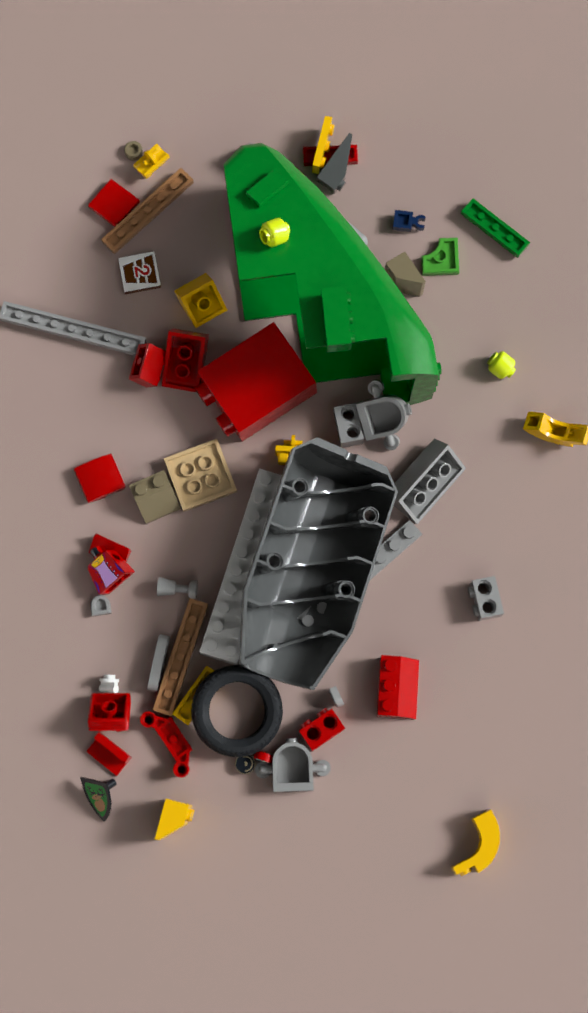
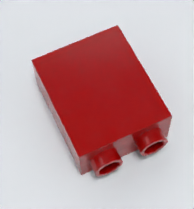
(255, 383)

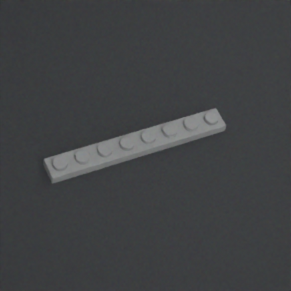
(70, 328)
(388, 552)

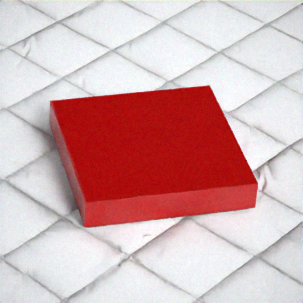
(113, 203)

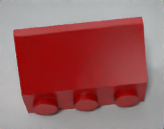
(397, 687)

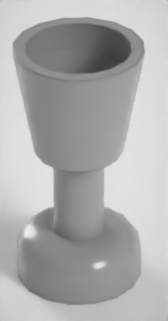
(169, 587)

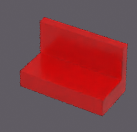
(108, 754)

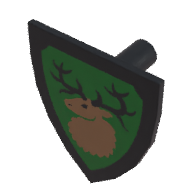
(99, 795)

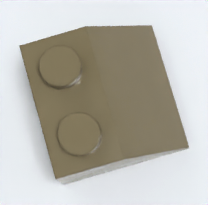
(405, 275)
(154, 497)

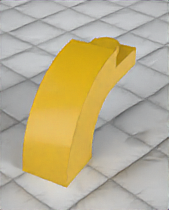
(555, 431)

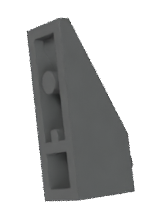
(334, 172)

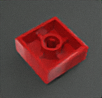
(109, 712)

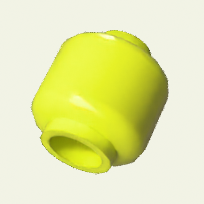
(274, 232)
(501, 365)

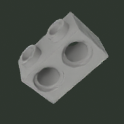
(344, 426)
(492, 598)

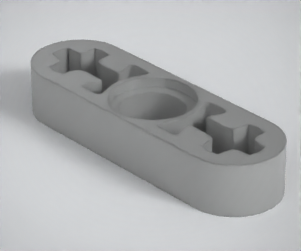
(158, 663)

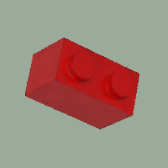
(147, 365)

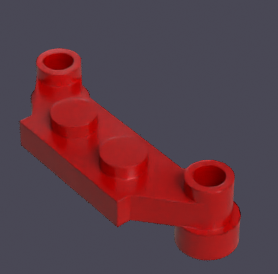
(172, 739)

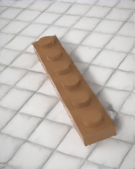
(147, 211)
(180, 657)

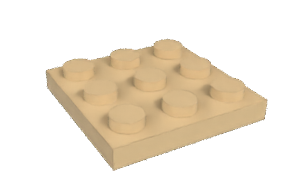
(200, 475)

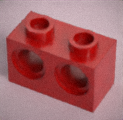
(325, 734)

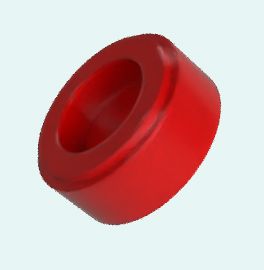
(263, 757)

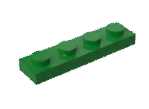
(495, 228)

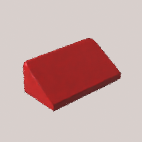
(107, 544)

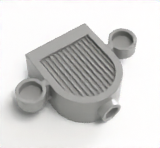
(383, 415)
(292, 768)

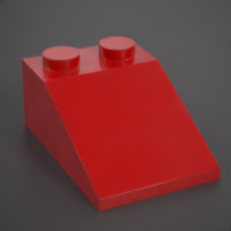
(183, 358)

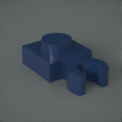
(405, 221)

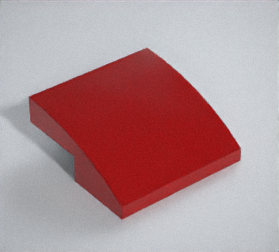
(99, 478)

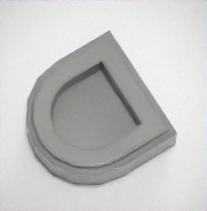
(100, 606)
(336, 697)

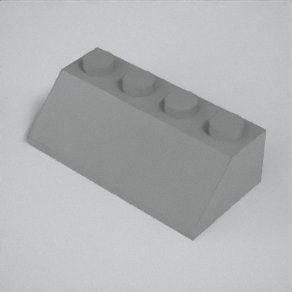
(427, 480)

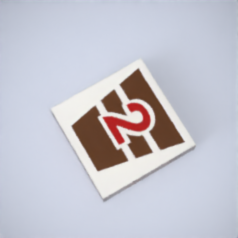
(139, 272)

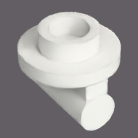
(109, 684)

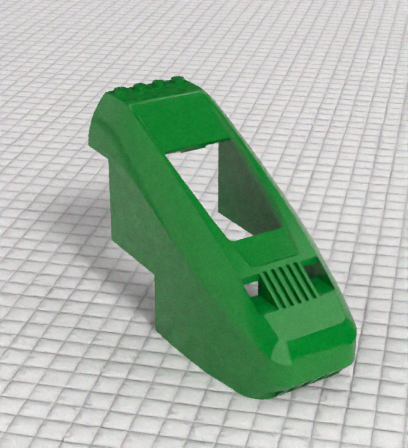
(321, 254)

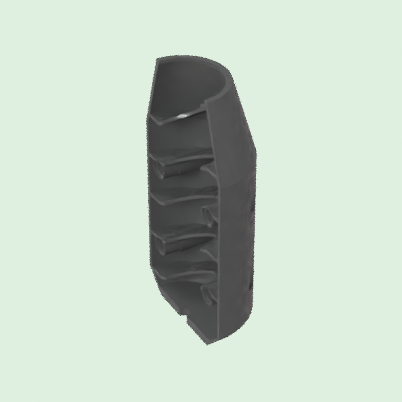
(313, 551)

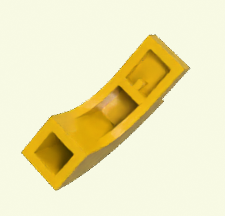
(488, 844)

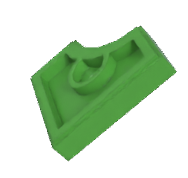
(443, 259)

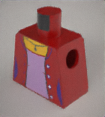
(108, 570)

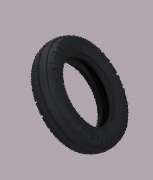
(252, 743)

